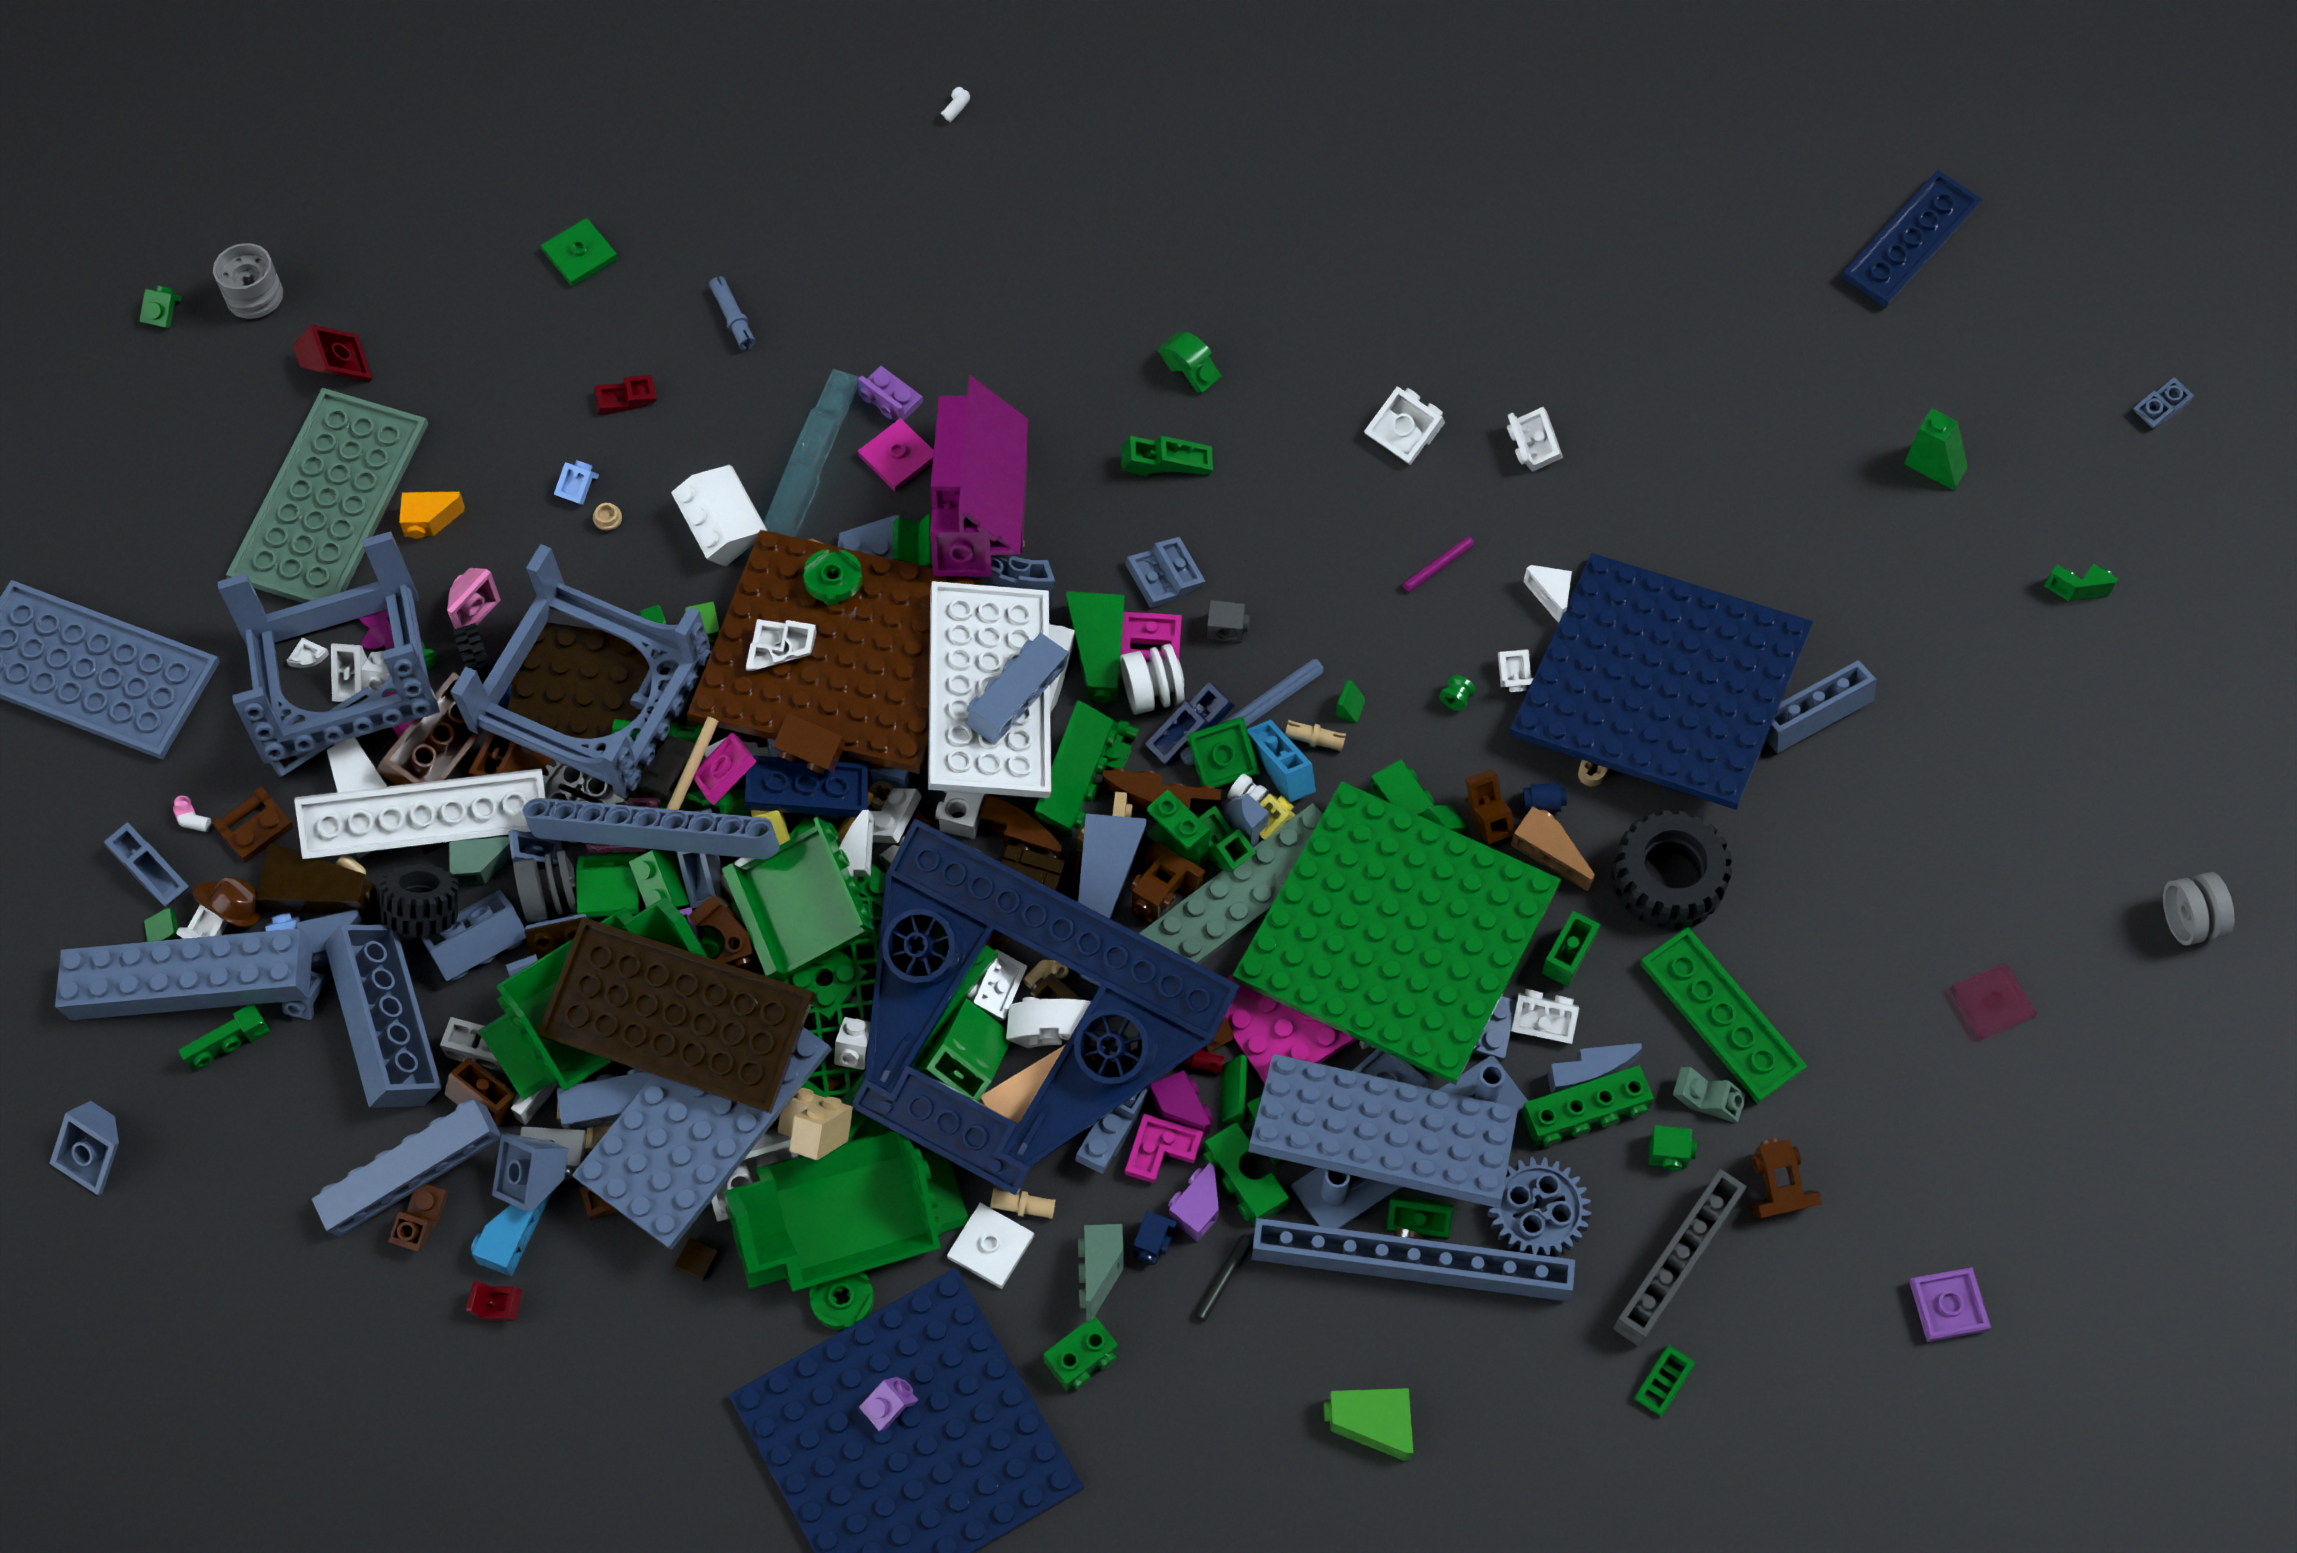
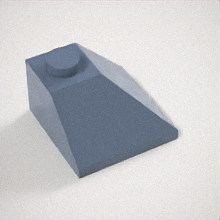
(86, 1146)
(528, 1170)

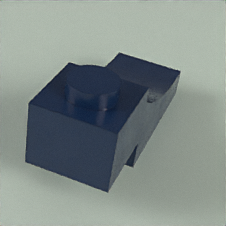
(1201, 712)

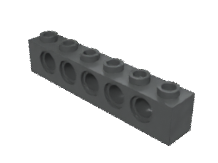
(1679, 1258)

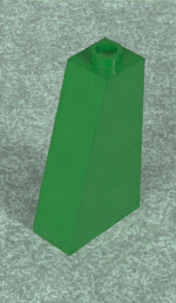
(1097, 640)

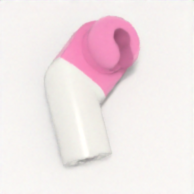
(186, 815)

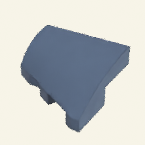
(1247, 815)

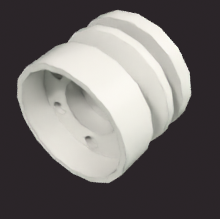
(1152, 679)

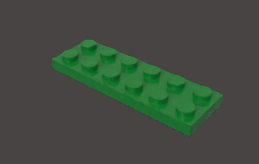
(1723, 1015)

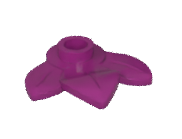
(379, 631)

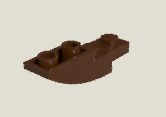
(1147, 786)

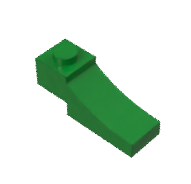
(1165, 455)

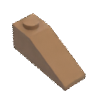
(1549, 844)

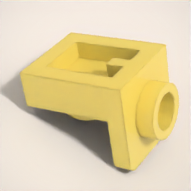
(1279, 813)

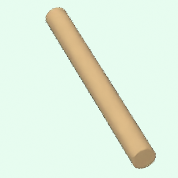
(692, 764)

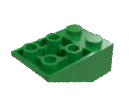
(967, 1051)

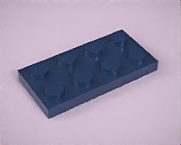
(795, 789)

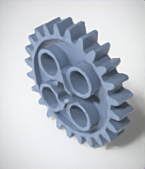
(1551, 1233)

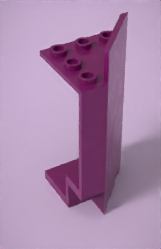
(977, 482)

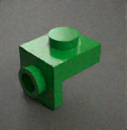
(158, 306)

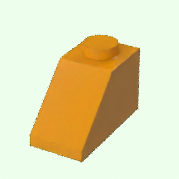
(428, 512)

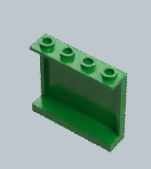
(800, 902)

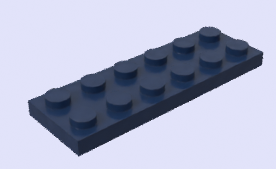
(1911, 238)

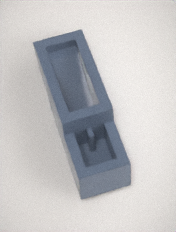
(145, 864)
(700, 874)
(1592, 1064)

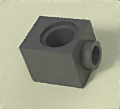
(1227, 621)

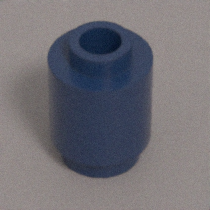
(1544, 797)

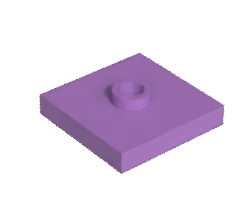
(1950, 1304)

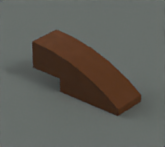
(1017, 826)

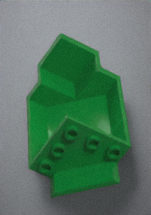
(524, 997)
(843, 1212)

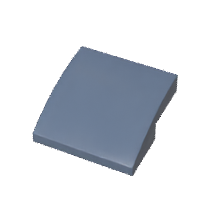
(1164, 572)

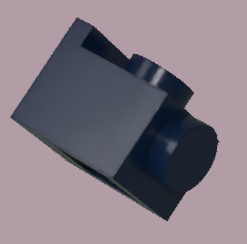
(1153, 1238)

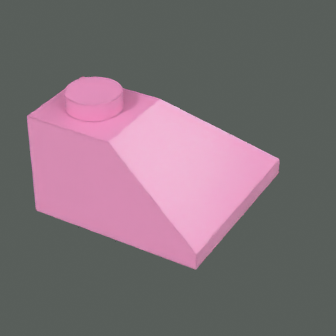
(472, 597)

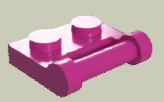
(1150, 629)

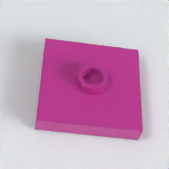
(897, 454)
(723, 768)

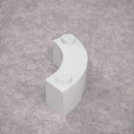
(1049, 1021)

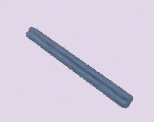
(1270, 698)

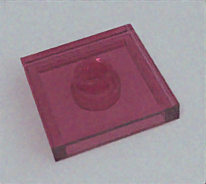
(1993, 1001)

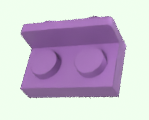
(889, 394)

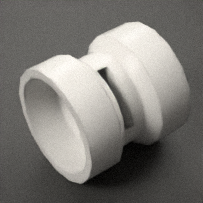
(1245, 785)

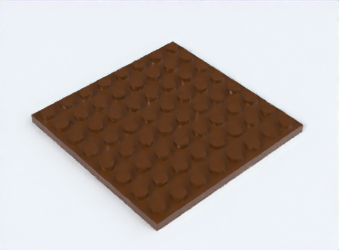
(865, 663)

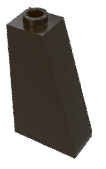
(311, 885)

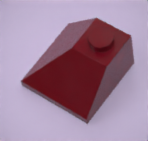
(332, 353)

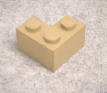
(815, 1123)

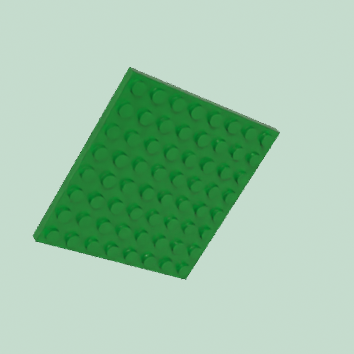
(1397, 932)

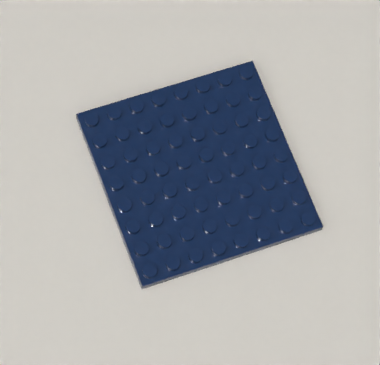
(1662, 680)
(946, 1471)

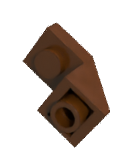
(422, 1216)

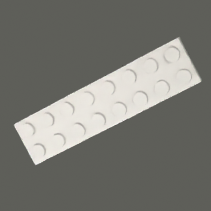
(415, 813)

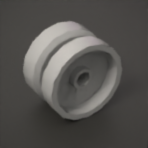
(2198, 908)

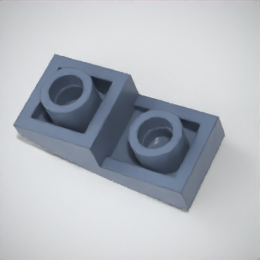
(2164, 403)

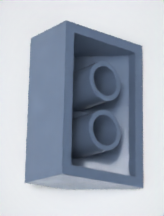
(476, 936)

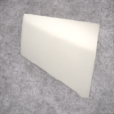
(779, 643)

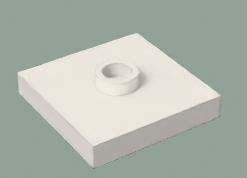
(990, 1245)

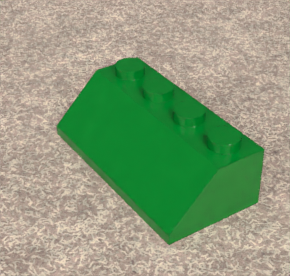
(1076, 769)

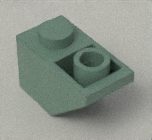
(478, 859)

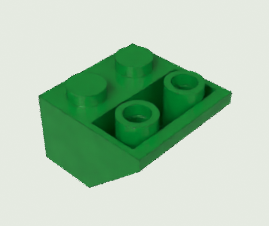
(606, 885)

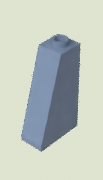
(1107, 858)

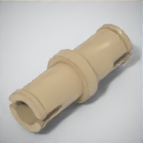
(1315, 735)
(1022, 1203)

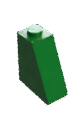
(1938, 450)

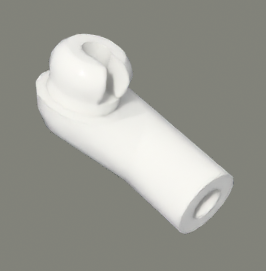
(960, 100)

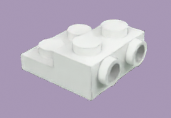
(1405, 424)

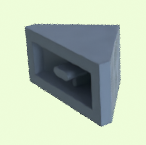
(526, 846)

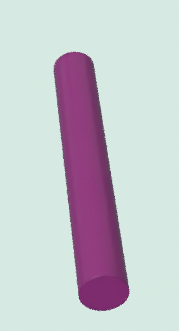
(1438, 564)

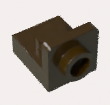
(1051, 988)

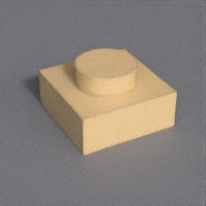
(1121, 807)

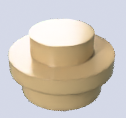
(607, 517)

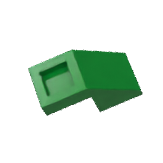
(2095, 584)

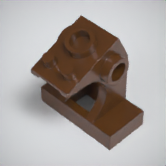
(1152, 894)
(719, 914)
(1774, 1155)

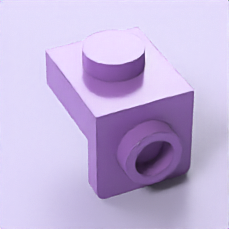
(888, 1402)

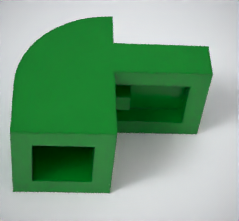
(1190, 355)
(1226, 846)

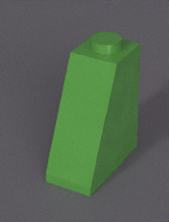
(1373, 1418)

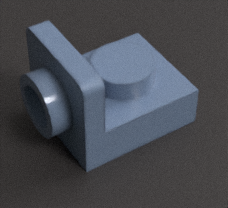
(304, 1008)

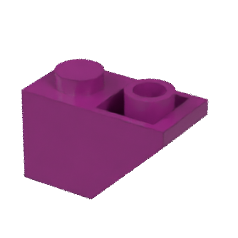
(1178, 1102)

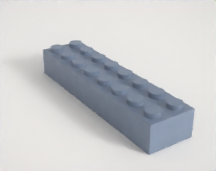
(184, 974)

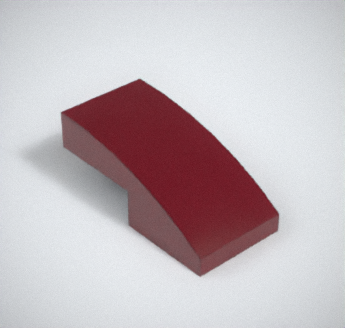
(625, 396)

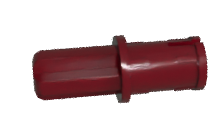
(1206, 1061)

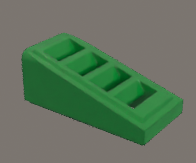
(1676, 1356)

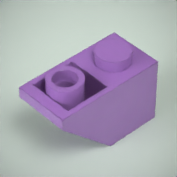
(1198, 1205)

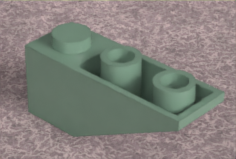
(1102, 1266)

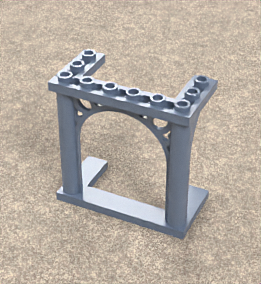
(260, 708)
(623, 757)

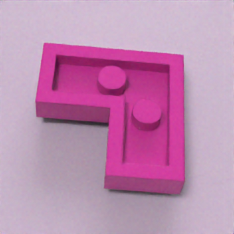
(1161, 1138)

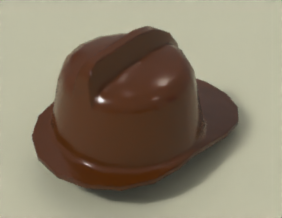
(230, 899)

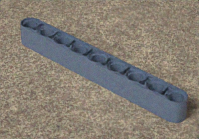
(651, 828)

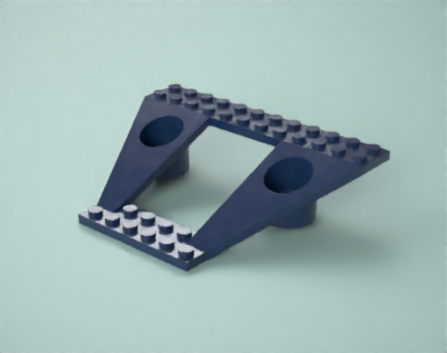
(972, 895)

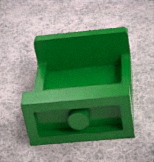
(1179, 829)

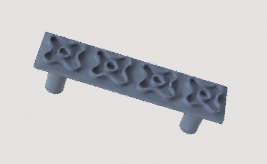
(1339, 1198)

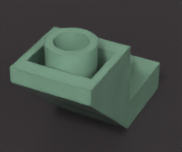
(1709, 1097)

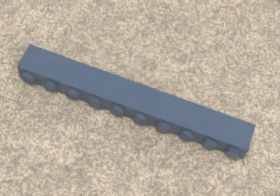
(1413, 1259)

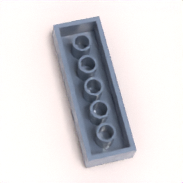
(382, 1016)

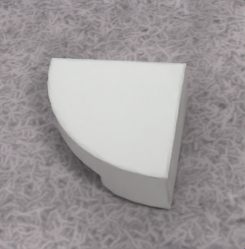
(307, 654)

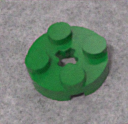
(832, 590)
(847, 1314)

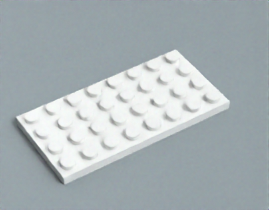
(970, 643)

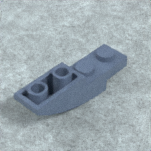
(1111, 1131)

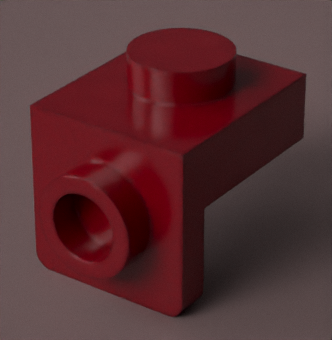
(494, 1302)

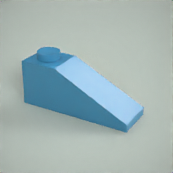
(1283, 761)
(506, 1238)

